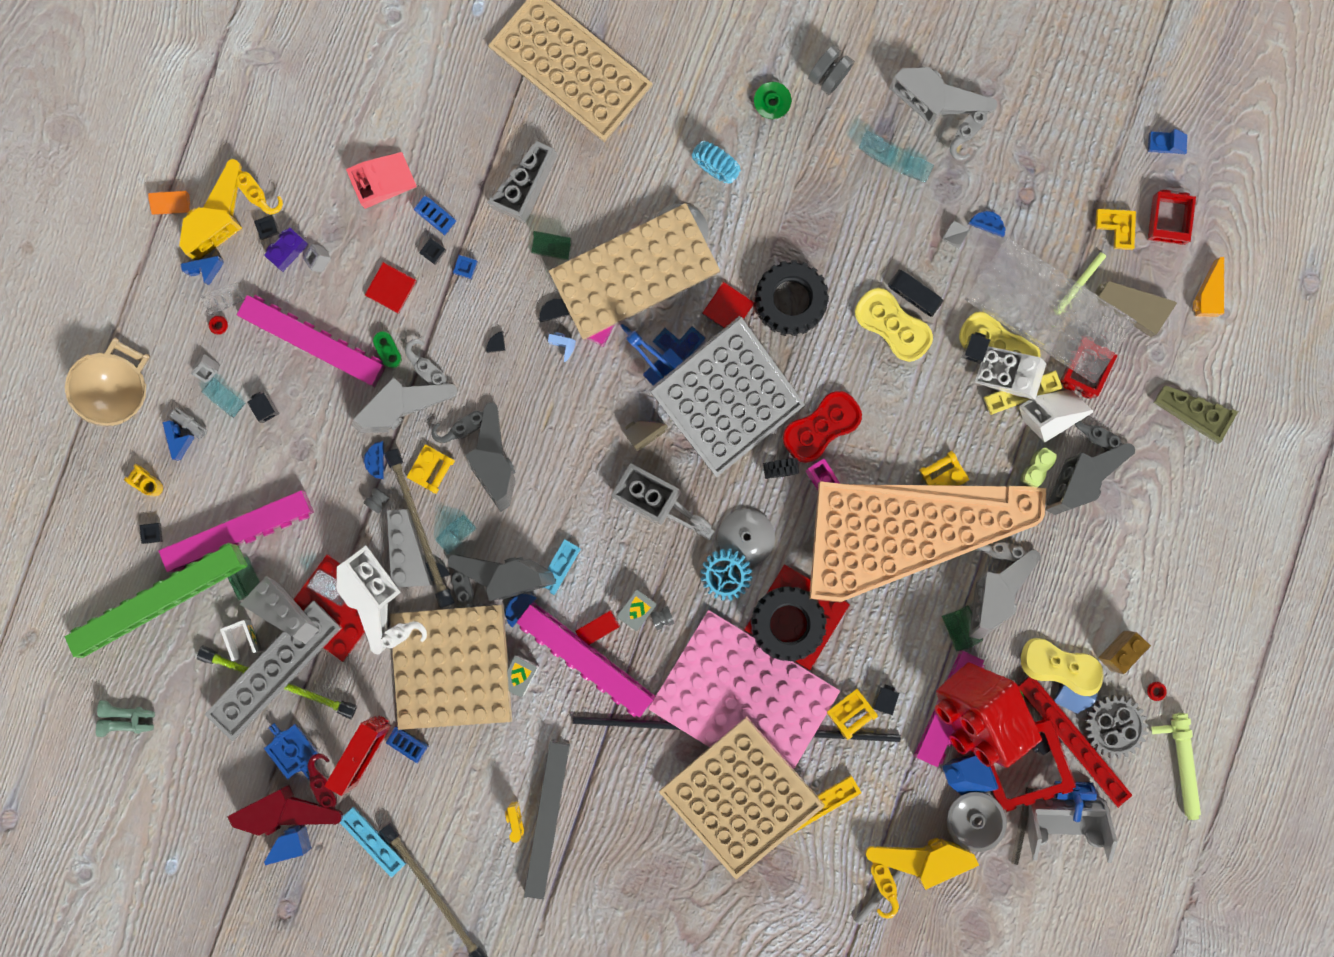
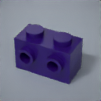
(285, 249)

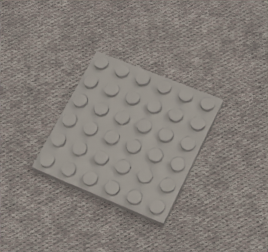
(727, 396)

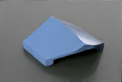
(1072, 701)

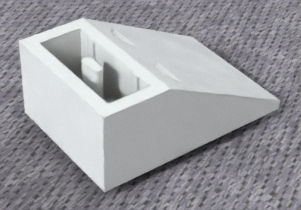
(1011, 372)
(1053, 413)

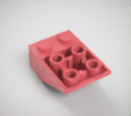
(381, 179)

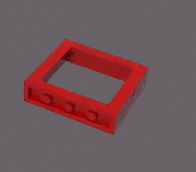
(356, 756)
(1066, 786)

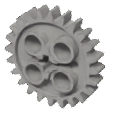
(1111, 709)

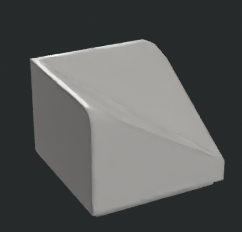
(956, 234)
(317, 258)
(205, 369)

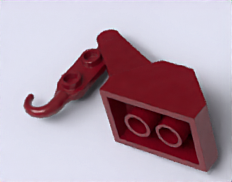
(285, 809)

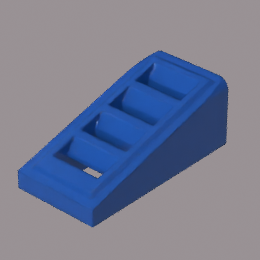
(432, 205)
(423, 746)

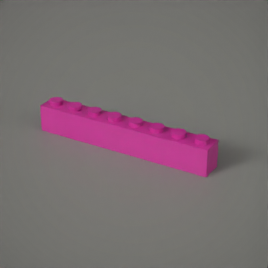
(311, 341)
(238, 530)
(586, 660)

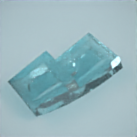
(223, 397)

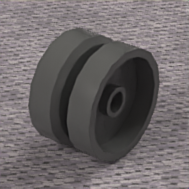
(831, 69)

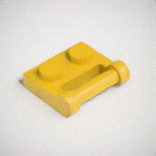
(426, 464)
(953, 477)
(847, 709)
(514, 817)

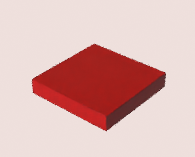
(390, 288)
(727, 306)

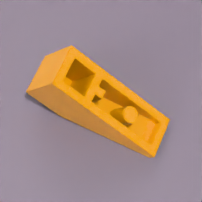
(1210, 297)

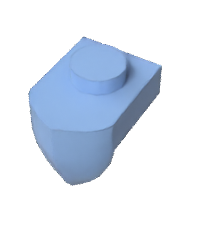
(560, 340)

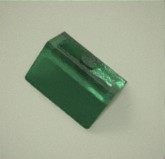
(551, 245)
(244, 581)
(958, 627)

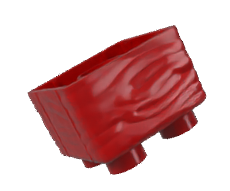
(986, 716)

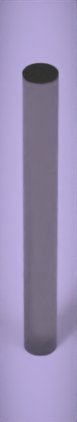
(1021, 831)

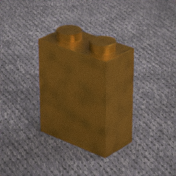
(1124, 652)

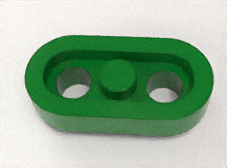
(387, 350)

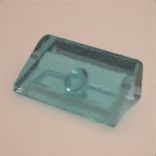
(326, 586)

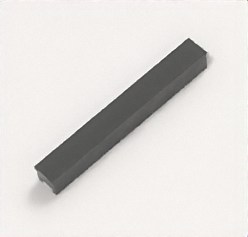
(547, 820)

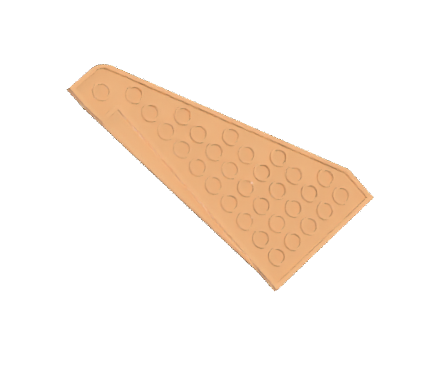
(892, 531)

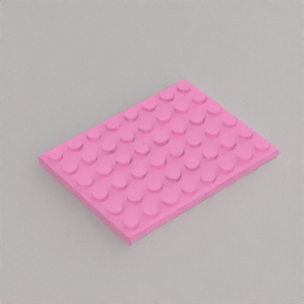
(730, 677)

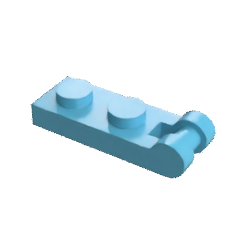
(562, 563)

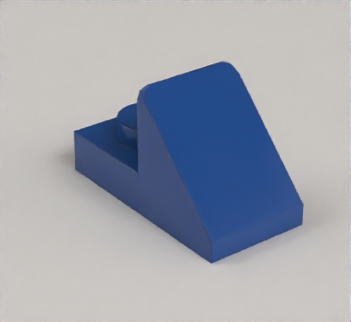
(1165, 142)
(208, 267)
(177, 445)

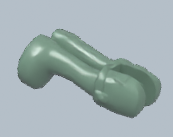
(105, 726)

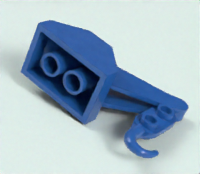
(664, 364)

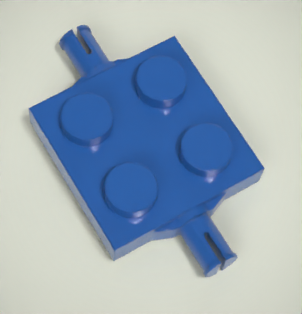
(290, 750)

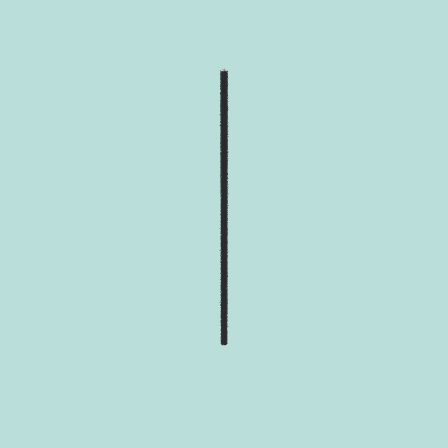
(666, 725)

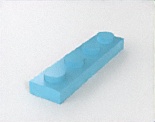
(372, 842)

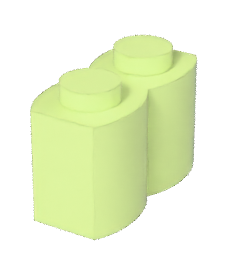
(1039, 464)

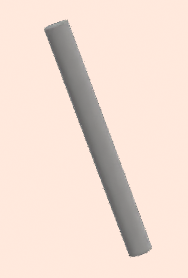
(874, 901)

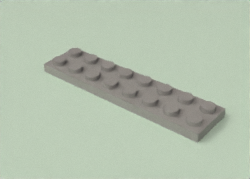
(270, 675)

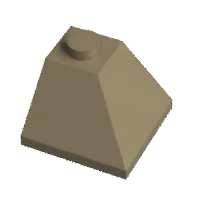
(643, 433)

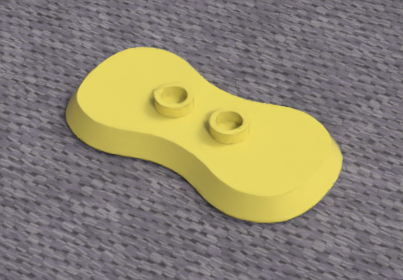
(881, 314)
(998, 335)
(1075, 670)

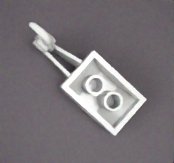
(369, 589)

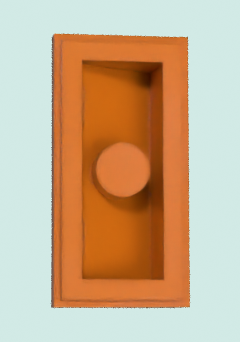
(169, 202)

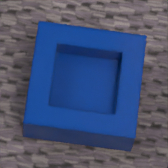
(465, 267)

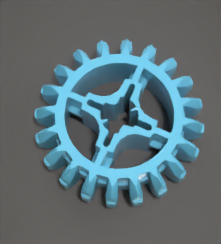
(716, 162)
(720, 573)

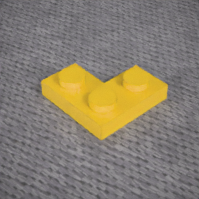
(1122, 223)

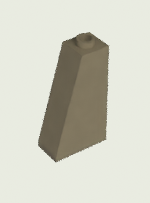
(1145, 308)

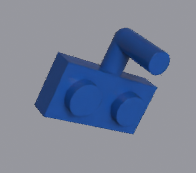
(1083, 792)

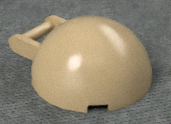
(106, 386)

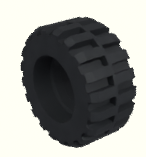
(797, 273)
(788, 650)

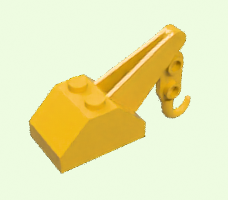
(214, 223)
(931, 865)

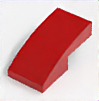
(598, 628)

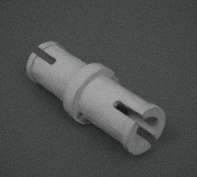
(188, 423)

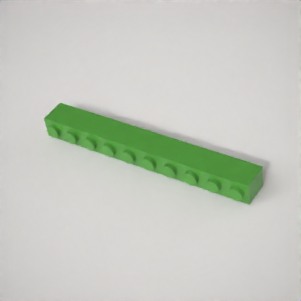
(156, 600)

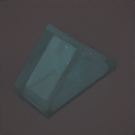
(455, 533)

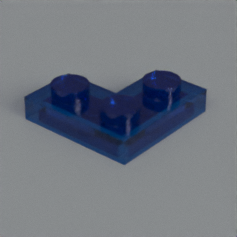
(682, 347)

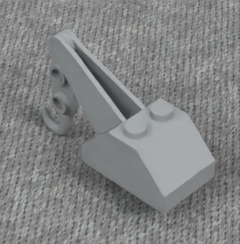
(930, 97)
(395, 401)
(654, 500)
(996, 592)

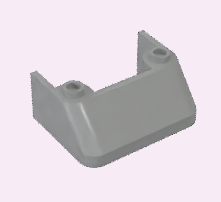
(1056, 817)

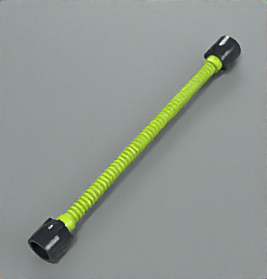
(343, 708)

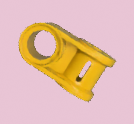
(141, 479)

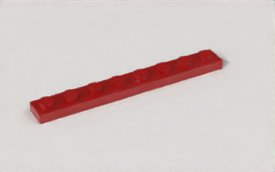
(1075, 742)

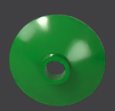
(776, 92)

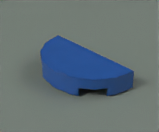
(988, 222)
(375, 460)
(517, 607)

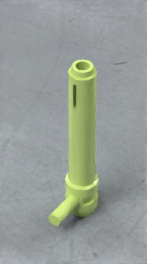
(1182, 734)

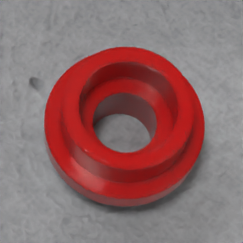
(212, 325)
(1162, 691)

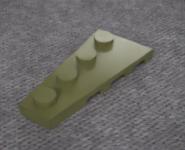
(1203, 416)

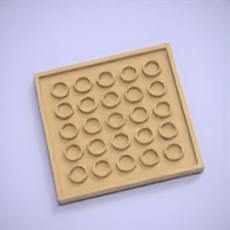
(455, 672)
(741, 798)

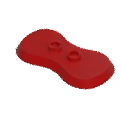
(810, 435)

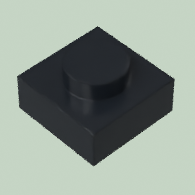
(266, 227)
(432, 251)
(151, 533)

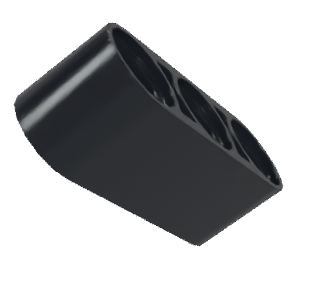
(915, 293)

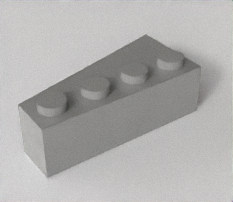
(525, 183)
(405, 551)
(277, 607)

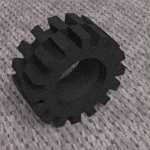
(781, 468)

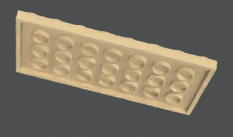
(570, 66)
(634, 271)

